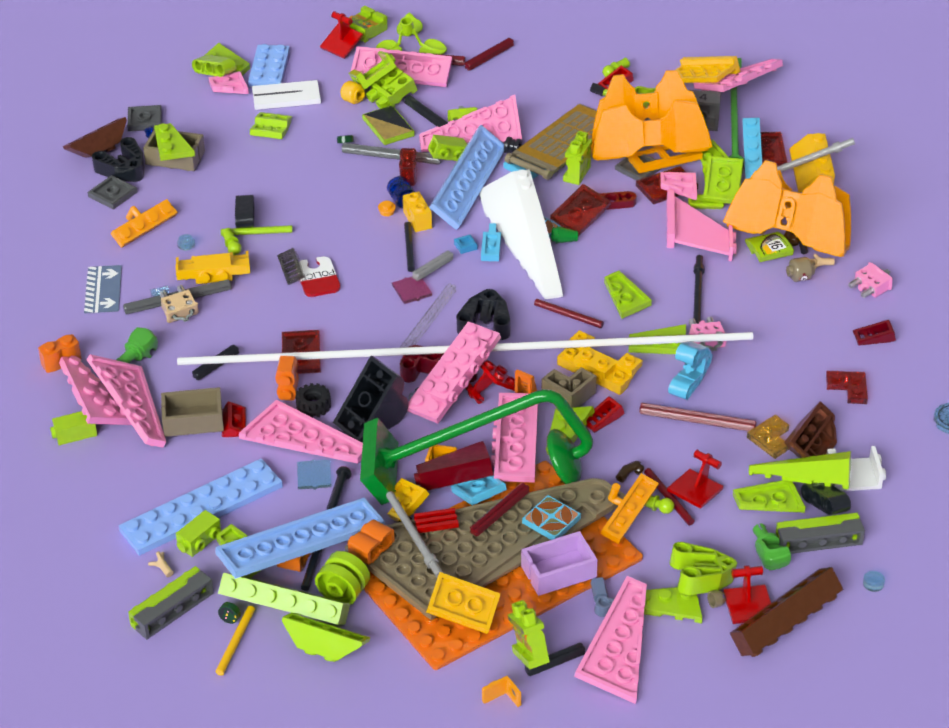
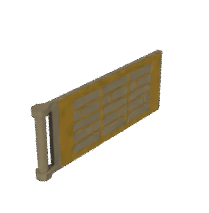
(549, 146)

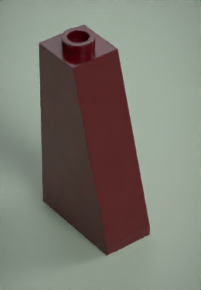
(455, 467)

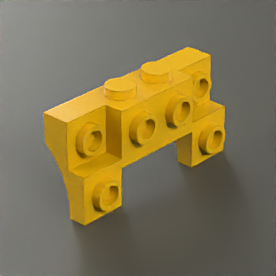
(212, 267)
(610, 373)

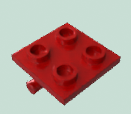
(342, 37)
(491, 374)
(696, 486)
(746, 600)

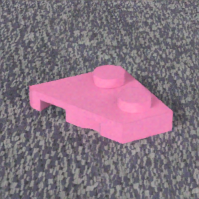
(229, 83)
(682, 183)

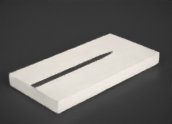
(286, 94)

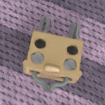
(178, 305)

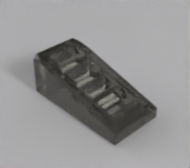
(286, 257)

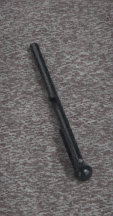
(342, 474)

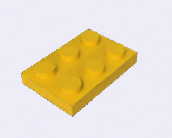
(463, 602)

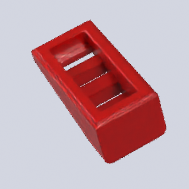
(620, 70)
(604, 407)

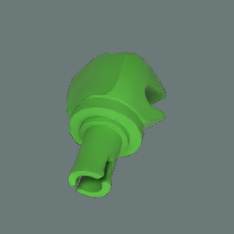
(139, 345)
(768, 549)

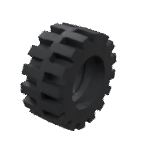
(313, 392)

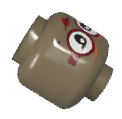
(800, 269)

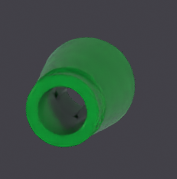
(563, 235)

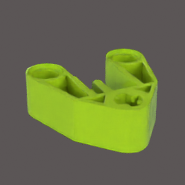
(701, 568)

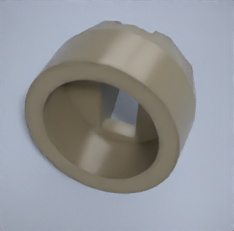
(715, 598)

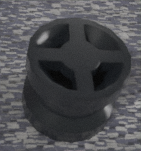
(512, 144)

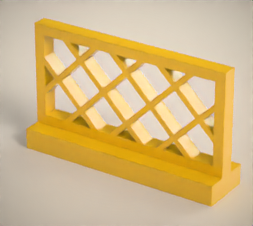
(707, 68)

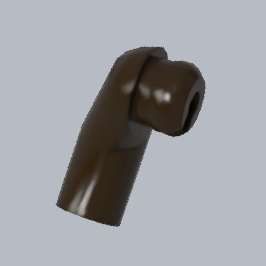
(791, 237)
(628, 468)

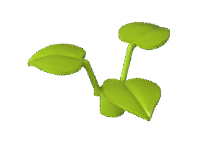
(412, 26)

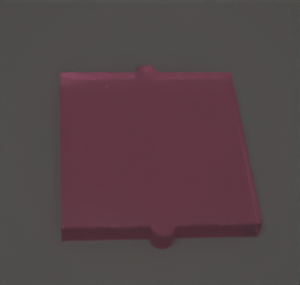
(411, 290)

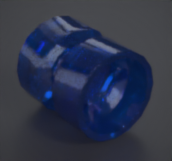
(397, 188)

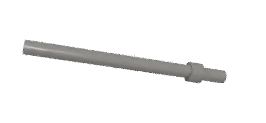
(836, 147)
(429, 558)

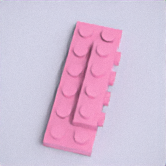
(421, 67)
(453, 372)
(515, 443)

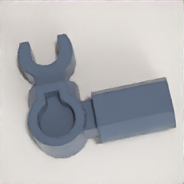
(600, 596)

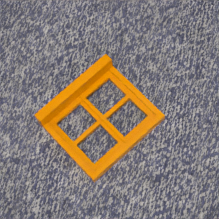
(666, 160)

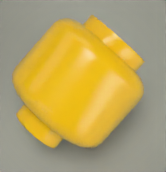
(352, 92)

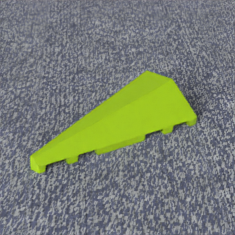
(824, 469)

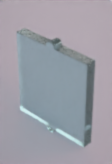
(314, 474)

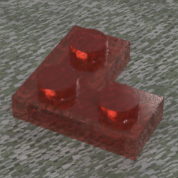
(852, 382)

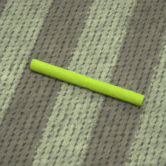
(261, 230)

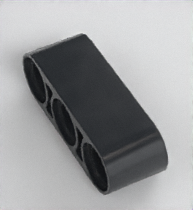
(244, 211)
(825, 498)

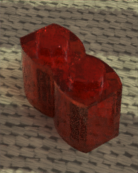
(408, 165)

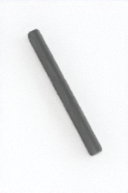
(385, 153)
(196, 292)

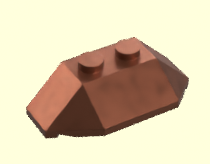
(98, 140)
(813, 433)

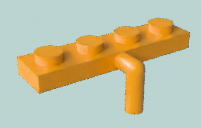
(143, 222)
(628, 507)

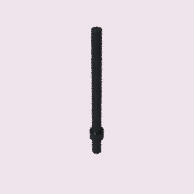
(698, 271)

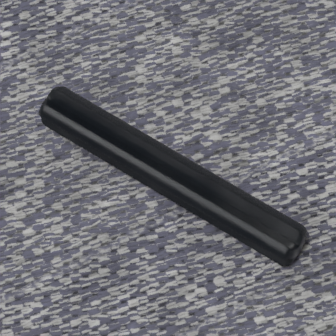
(424, 111)

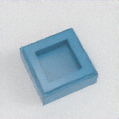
(465, 244)

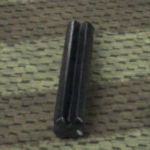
(205, 369)
(558, 658)

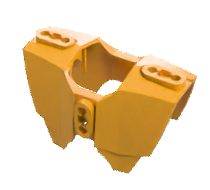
(673, 121)
(816, 216)

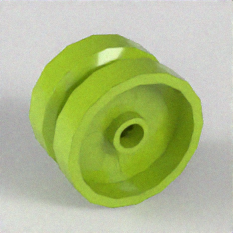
(342, 577)

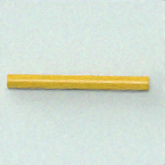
(235, 640)

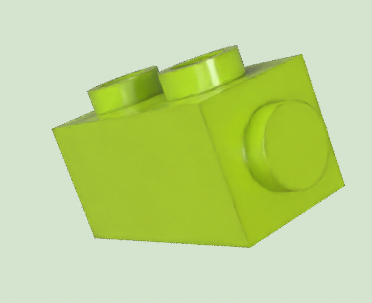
(446, 147)
(72, 428)
(198, 533)

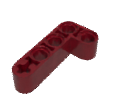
(414, 364)

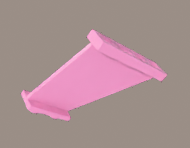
(697, 230)

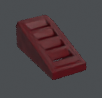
(884, 329)

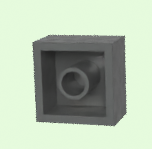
(709, 105)

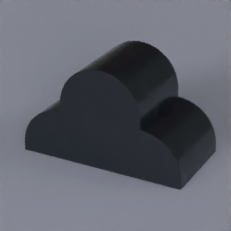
(373, 396)

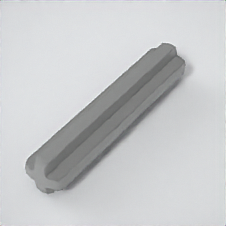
(432, 265)

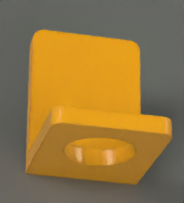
(438, 450)
(499, 688)

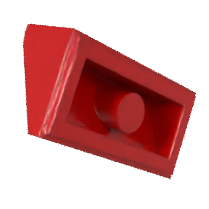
(233, 419)

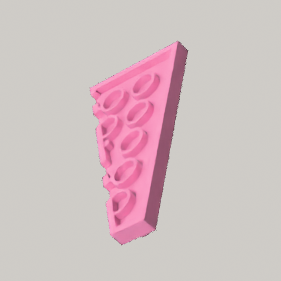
(746, 74)
(498, 119)
(131, 392)
(92, 394)
(294, 430)
(616, 648)

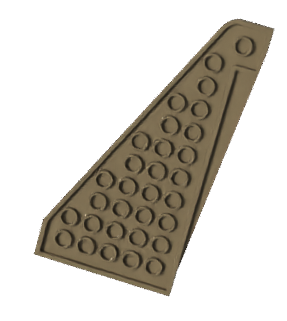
(484, 556)

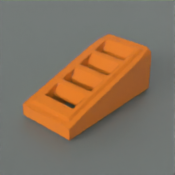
(524, 382)

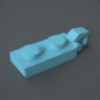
(491, 244)

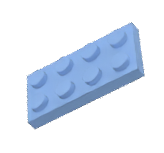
(268, 65)

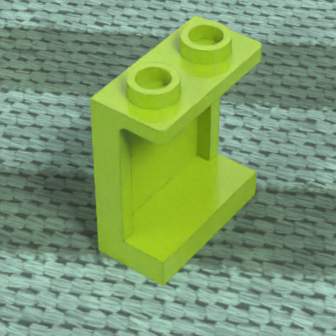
(375, 73)

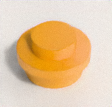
(386, 208)

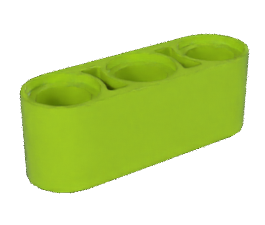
(213, 65)

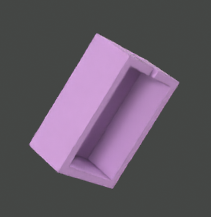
(559, 563)

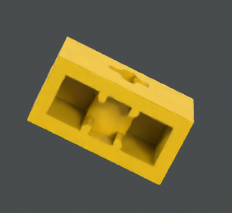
(417, 211)

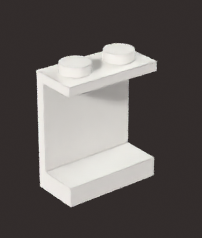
(865, 472)

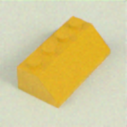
(808, 172)

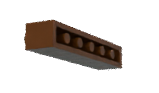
(786, 612)

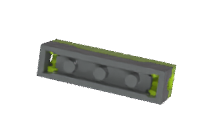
(821, 533)
(170, 602)

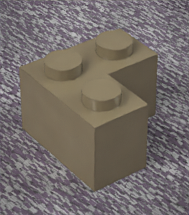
(574, 389)

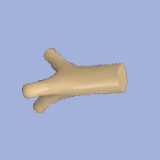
(818, 261)
(162, 564)

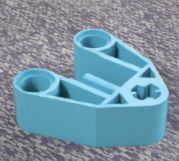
(697, 361)

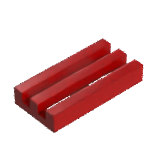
(436, 519)

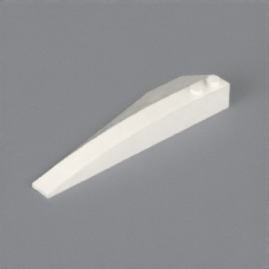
(519, 217)

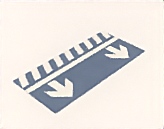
(103, 289)

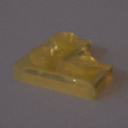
(767, 436)

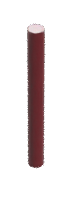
(569, 313)
(663, 490)

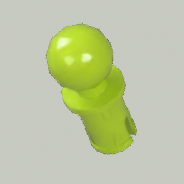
(608, 69)
(231, 241)
(665, 505)

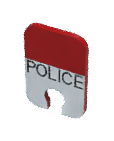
(319, 280)

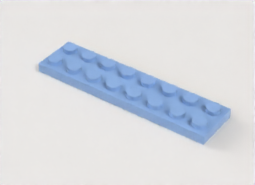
(467, 177)
(216, 497)
(296, 538)

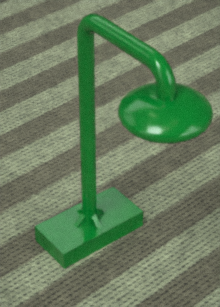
(382, 452)

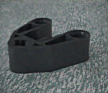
(127, 167)
(487, 304)

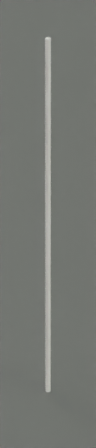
(442, 349)

